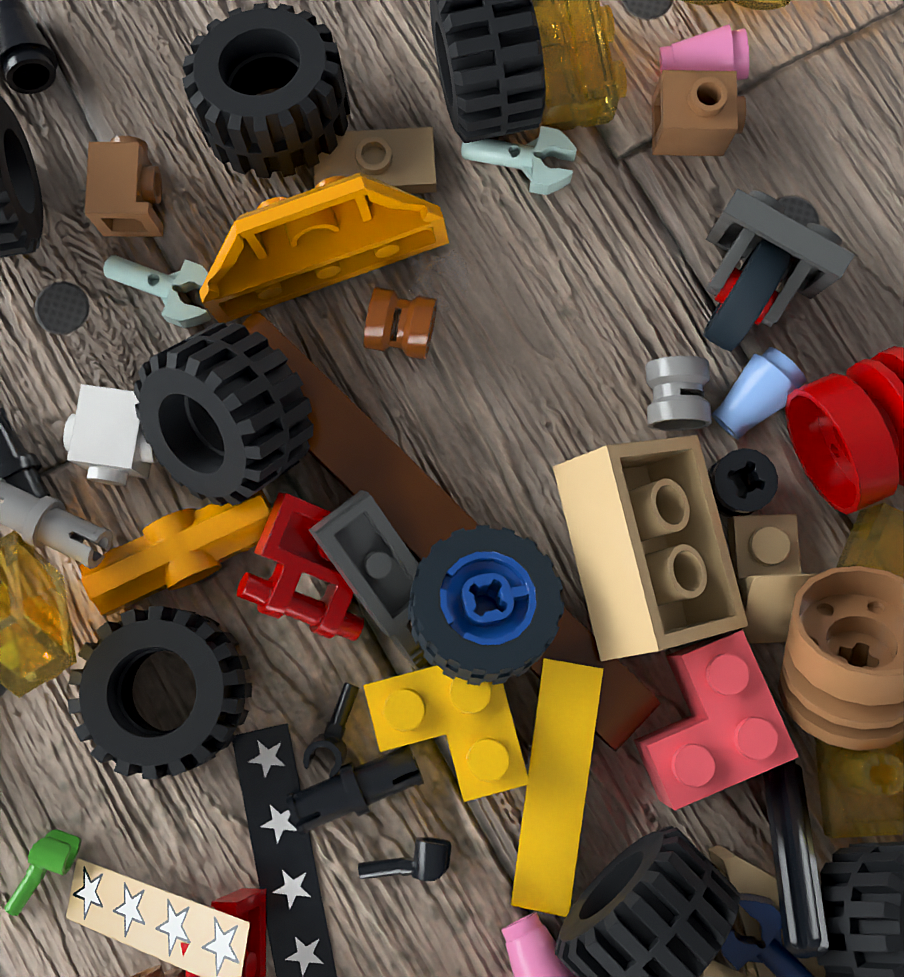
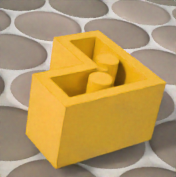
(471, 716)

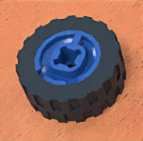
(485, 605)

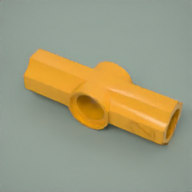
(175, 552)

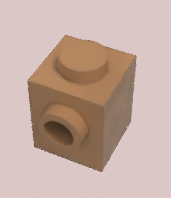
(696, 113)

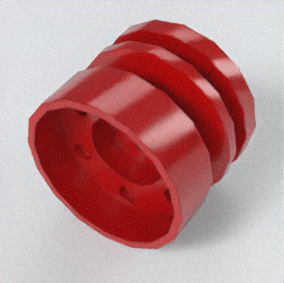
(852, 431)

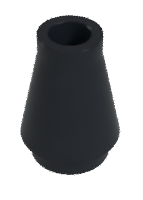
(25, 55)

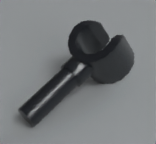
(334, 730)
(429, 862)

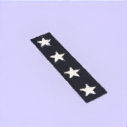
(282, 855)

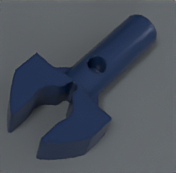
(770, 949)

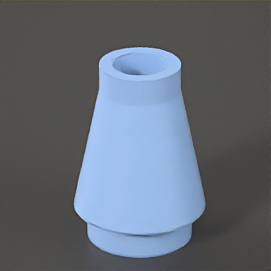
(758, 392)

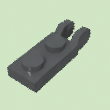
(374, 567)

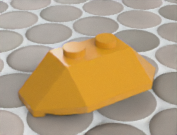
(316, 242)

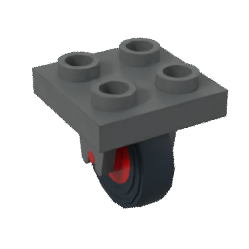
(772, 252)

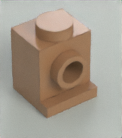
(123, 188)

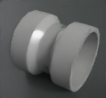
(678, 393)

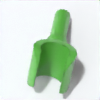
(52, 853)

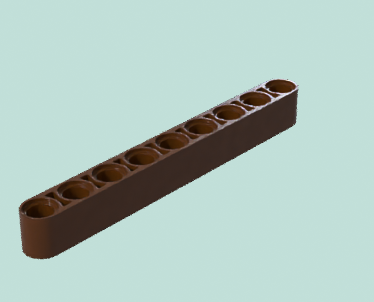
(423, 513)

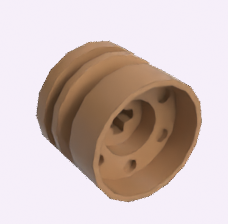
(847, 658)

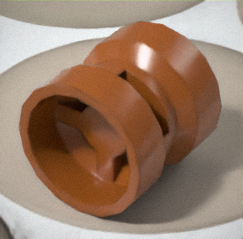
(414, 324)

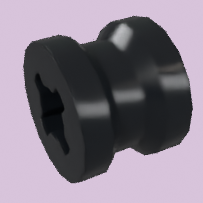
(731, 489)

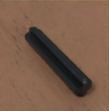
(795, 862)

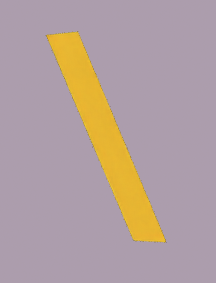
(557, 786)

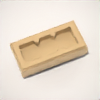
(390, 155)

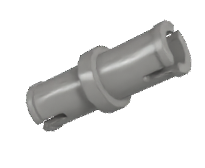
(48, 524)

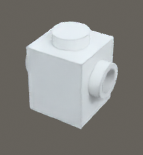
(107, 436)

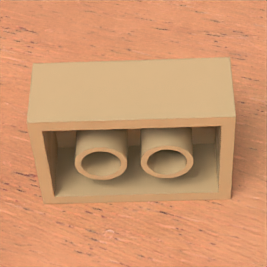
(649, 546)

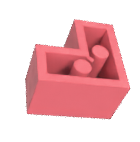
(731, 725)

